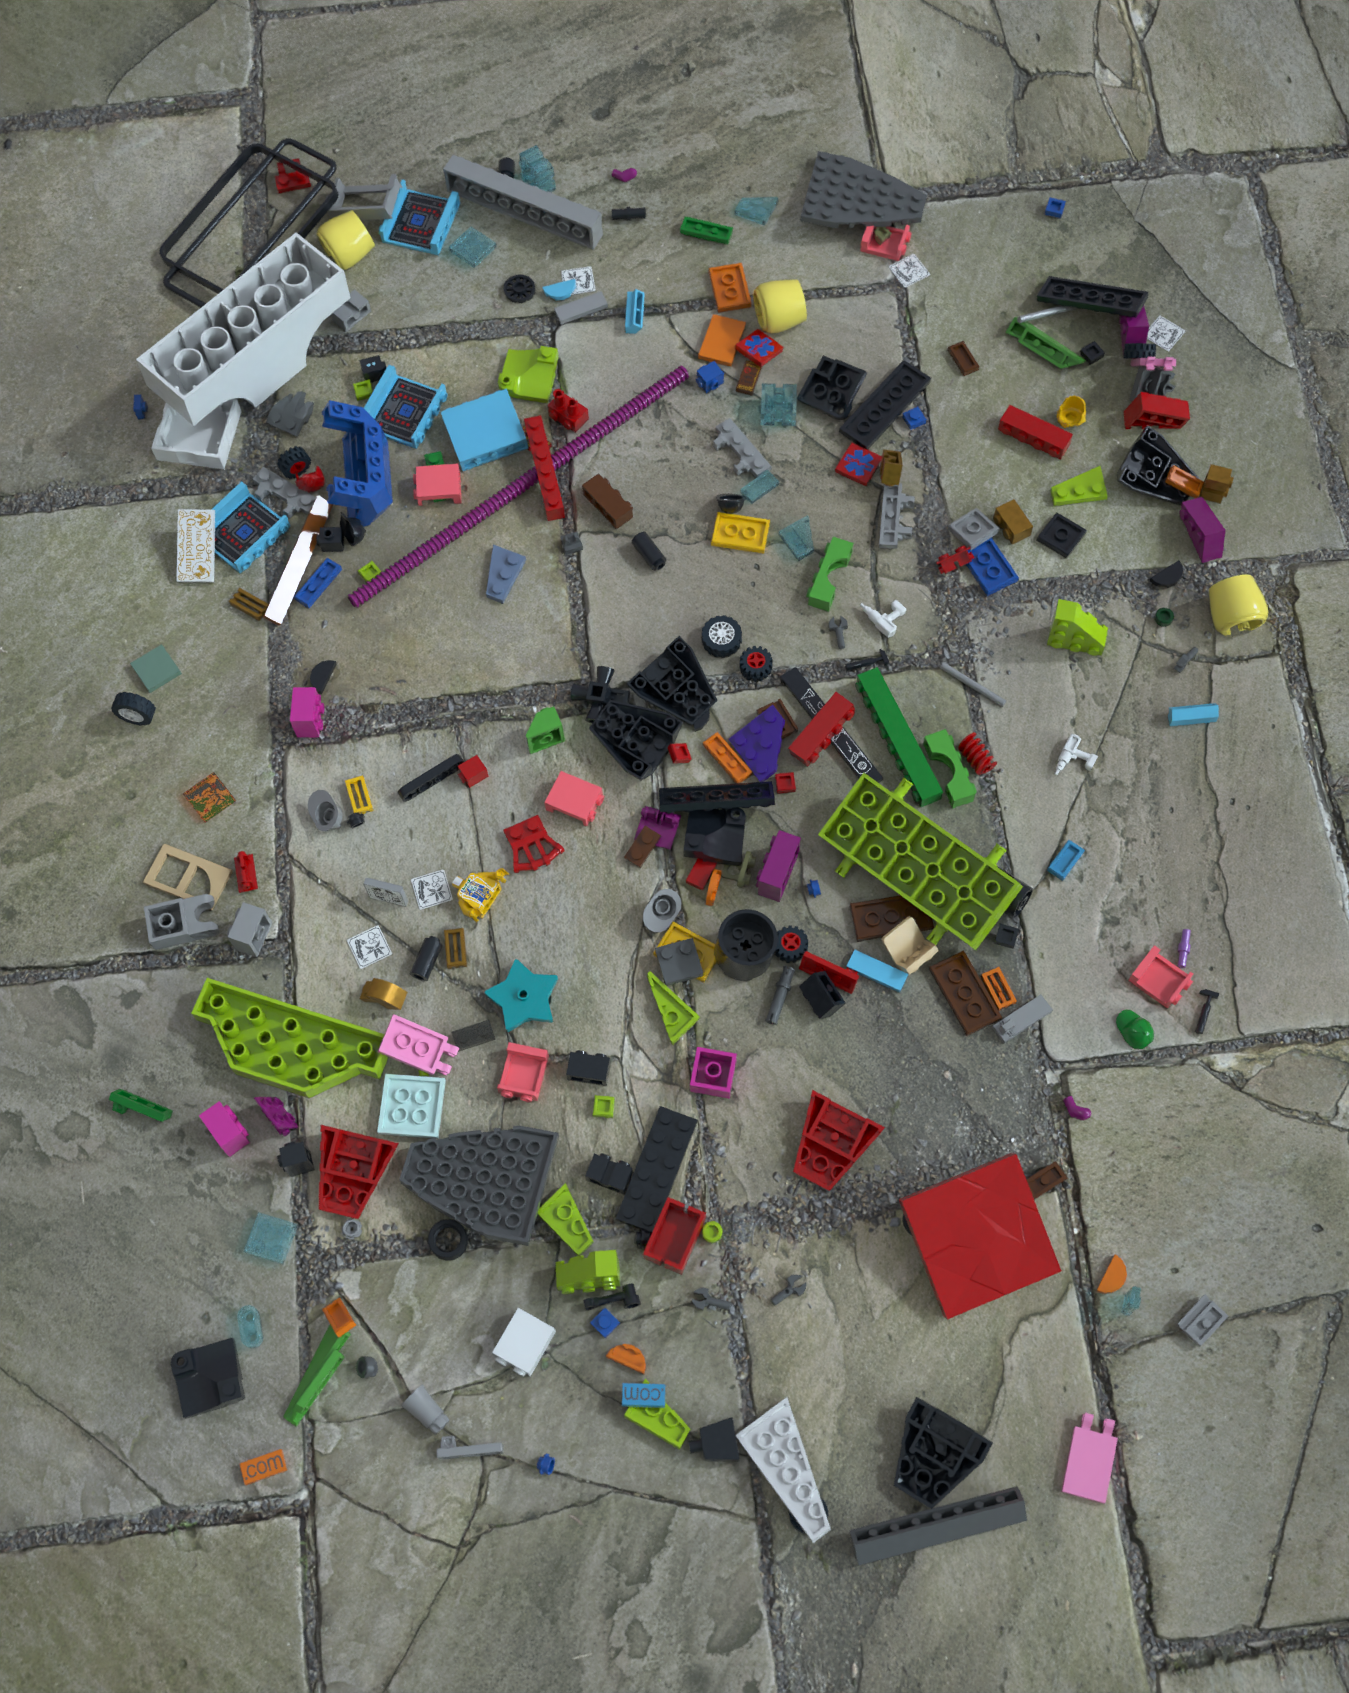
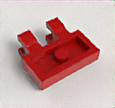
(290, 181)

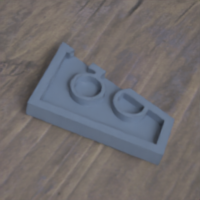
(503, 573)

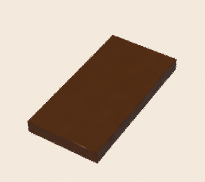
(877, 917)
(965, 993)

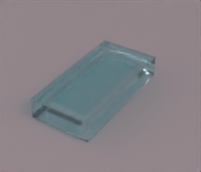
(759, 487)

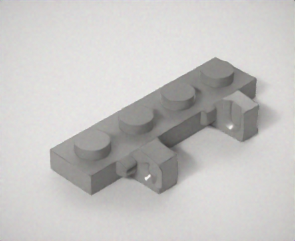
(749, 456)
(273, 484)
(890, 529)

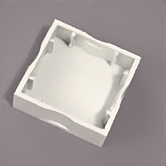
(198, 445)

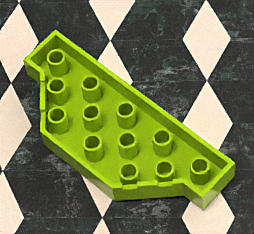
(286, 1042)

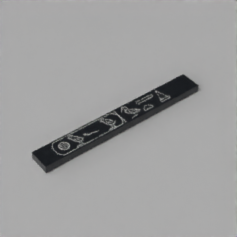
(843, 741)

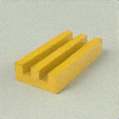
(355, 780)

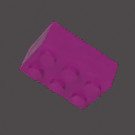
(778, 865)

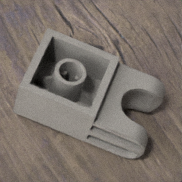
(183, 920)

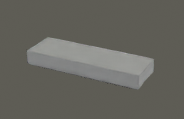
(581, 307)

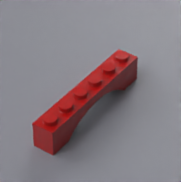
(544, 468)

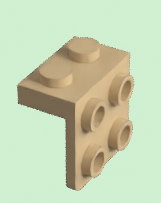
(908, 946)

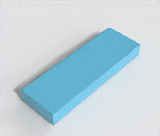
(877, 971)

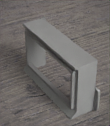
(367, 212)

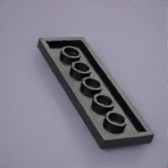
(1092, 296)
(885, 405)
(716, 796)
(656, 1169)

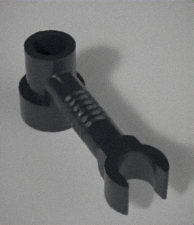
(628, 1296)

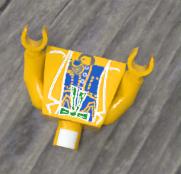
(478, 892)

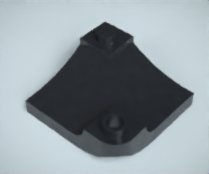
(832, 387)
(715, 835)
(208, 1377)

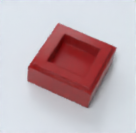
(679, 753)
(785, 782)

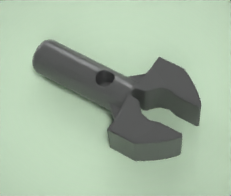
(839, 630)
(1183, 661)
(789, 1290)
(709, 1300)

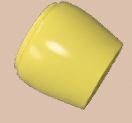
(345, 239)
(779, 305)
(1237, 603)

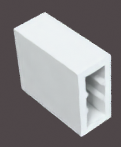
(523, 1343)

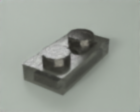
(473, 1035)

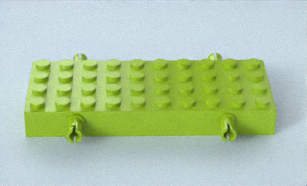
(920, 861)

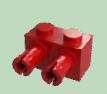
(567, 411)

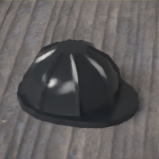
(730, 502)

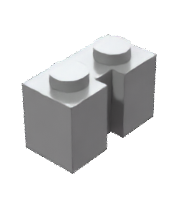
(351, 311)

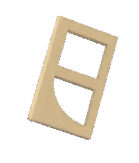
(217, 874)

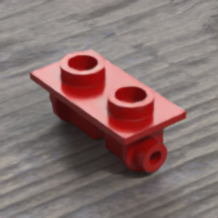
(947, 561)
(245, 872)

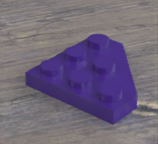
(761, 743)

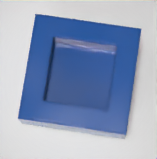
(1055, 207)
(140, 406)
(914, 418)
(604, 1322)

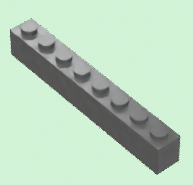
(938, 1525)

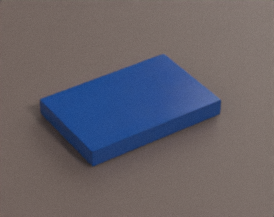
(991, 568)

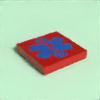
(759, 348)
(858, 464)

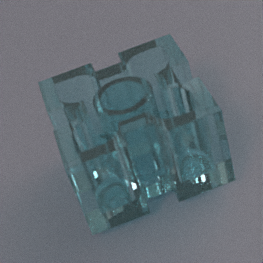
(536, 169)
(778, 404)

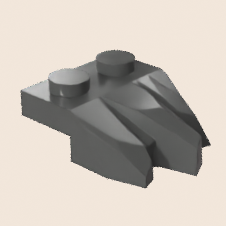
(1152, 382)
(291, 413)

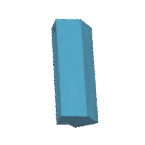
(634, 311)
(1193, 714)

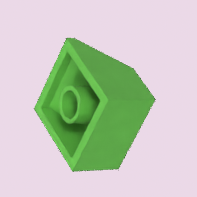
(545, 730)

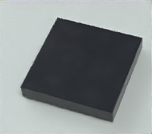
(1061, 535)

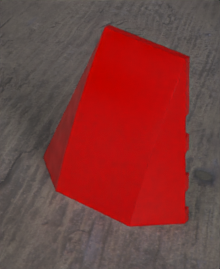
(832, 1141)
(350, 1169)

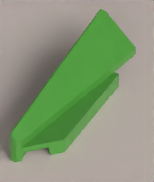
(1043, 344)
(320, 1370)

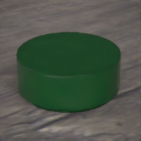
(1164, 617)

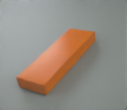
(727, 758)

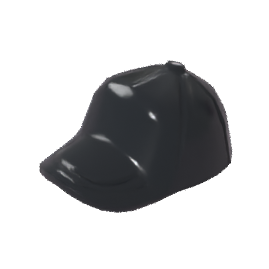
(352, 529)

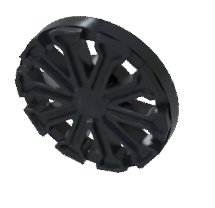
(519, 288)

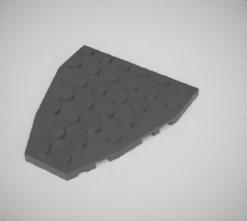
(858, 194)
(484, 1178)

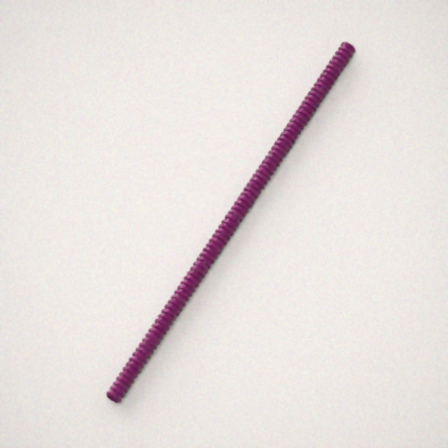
(515, 488)

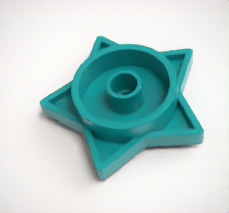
(530, 1008)

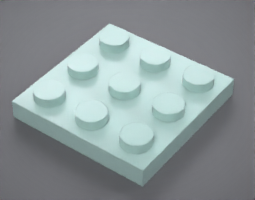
(411, 1106)

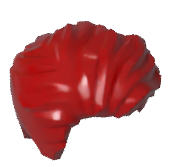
(312, 481)

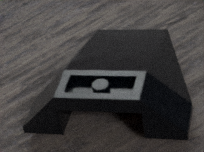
(1148, 467)
(672, 680)
(636, 736)

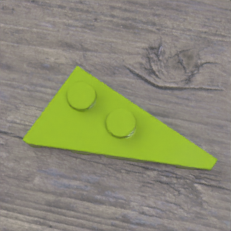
(674, 1012)

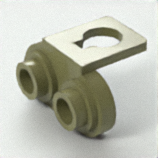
(742, 878)

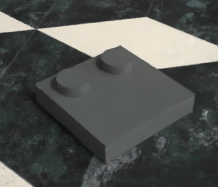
(679, 962)

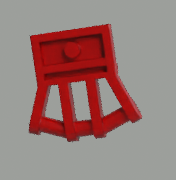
(526, 834)

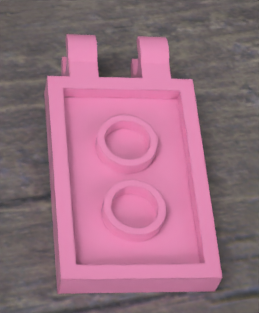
(1152, 362)
(416, 1046)
(1090, 1461)

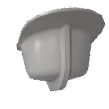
(324, 811)
(661, 910)

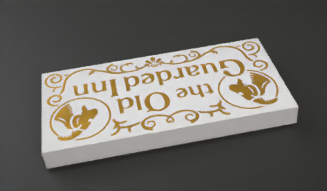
(195, 545)

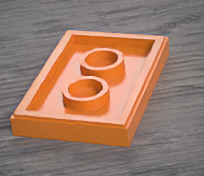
(729, 287)
(721, 340)

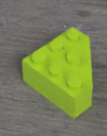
(1076, 629)
(589, 1273)

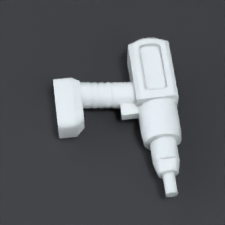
(883, 622)
(1070, 751)

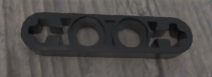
(430, 778)

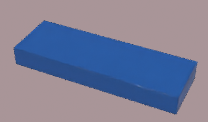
(318, 583)

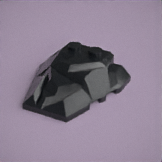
(936, 1453)

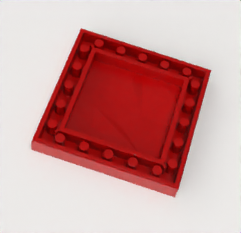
(980, 1235)

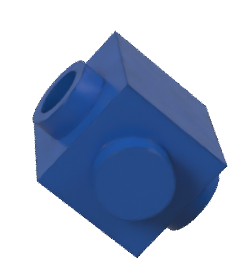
(709, 376)

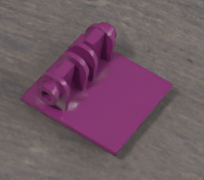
(660, 822)
(276, 1113)

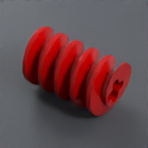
(975, 755)

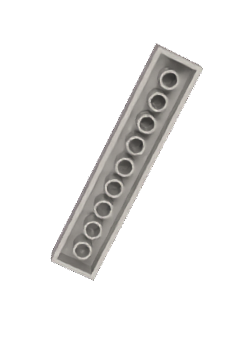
(523, 202)

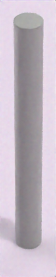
(1044, 313)
(974, 685)

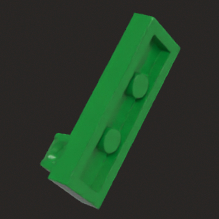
(123, 1100)

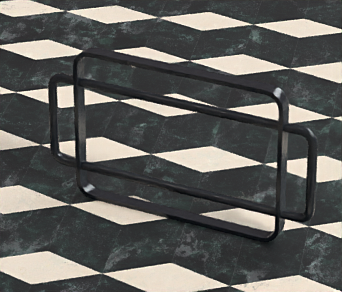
(221, 183)

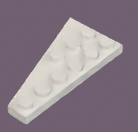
(780, 1456)

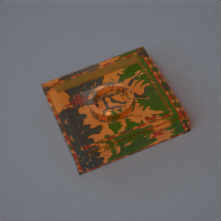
(209, 797)

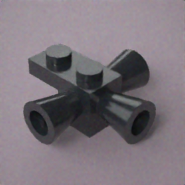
(599, 693)

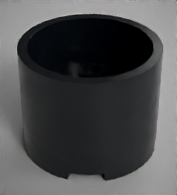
(750, 930)

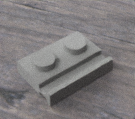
(1202, 1320)

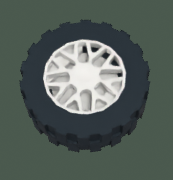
(721, 636)
(133, 708)

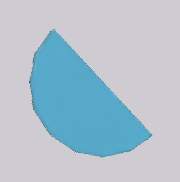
(560, 290)

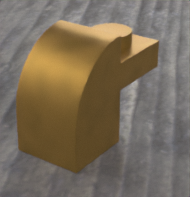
(384, 993)

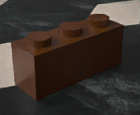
(607, 501)

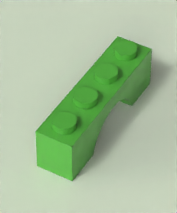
(837, 556)
(940, 748)

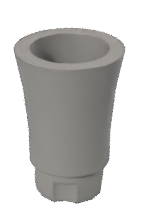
(426, 1410)

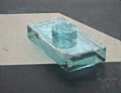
(1131, 1301)

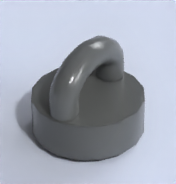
(366, 1367)

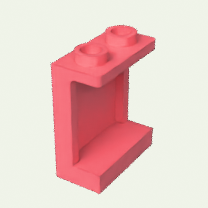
(891, 248)
(437, 483)
(574, 798)
(1160, 978)
(523, 1072)

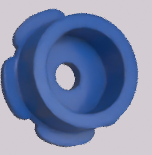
(813, 888)
(546, 1464)

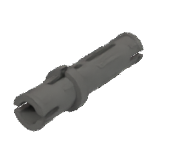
(782, 989)

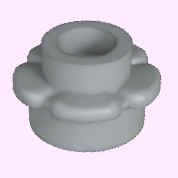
(348, 1225)

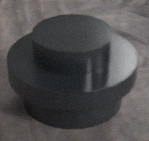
(356, 820)
(641, 1238)

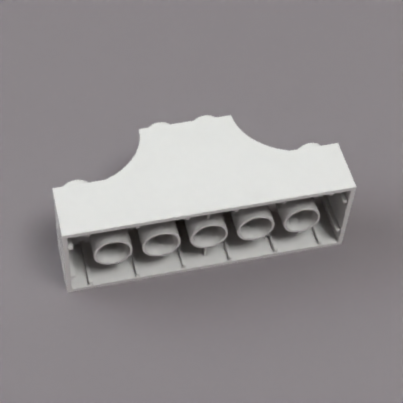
(248, 334)

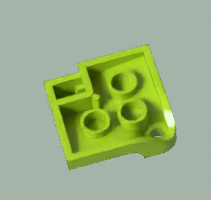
(529, 373)

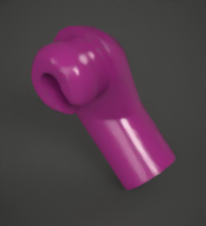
(625, 175)
(1076, 1111)

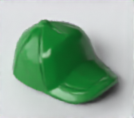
(1135, 1029)

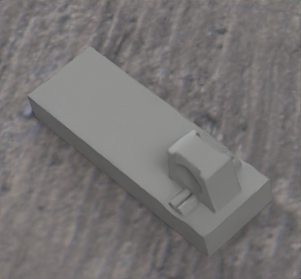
(1022, 1019)
(449, 1449)

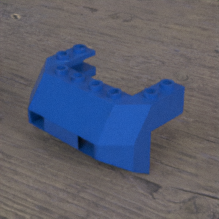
(367, 478)

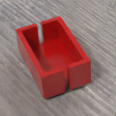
(674, 1235)

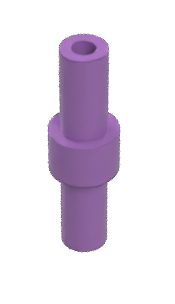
(1184, 948)

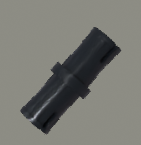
(629, 213)

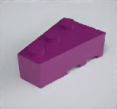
(1134, 329)
(1203, 529)

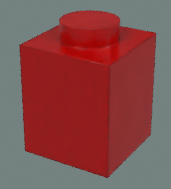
(472, 771)

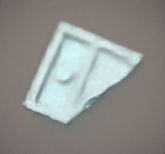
(756, 209)
(798, 538)

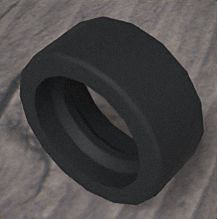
(447, 1223)

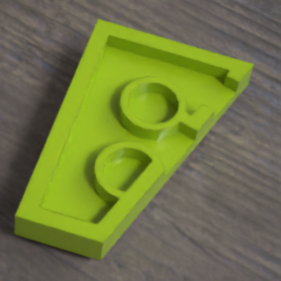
(1081, 488)
(566, 1221)
(660, 1422)

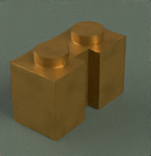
(891, 467)
(1216, 483)
(1013, 521)

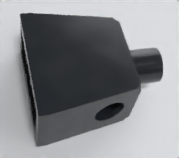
(717, 1442)

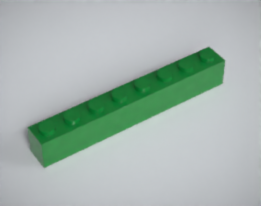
(898, 737)

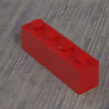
(1035, 432)
(821, 729)

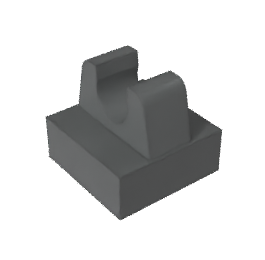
(571, 543)

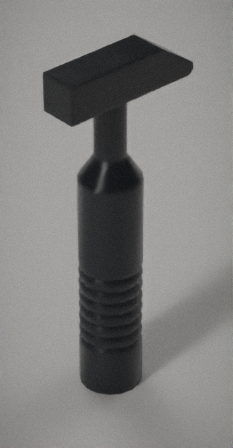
(869, 661)
(1205, 1010)

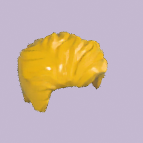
(1072, 412)

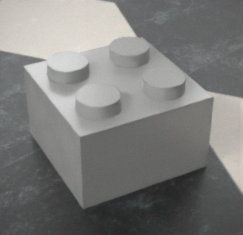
(249, 929)

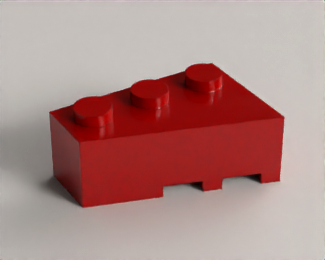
(1156, 411)

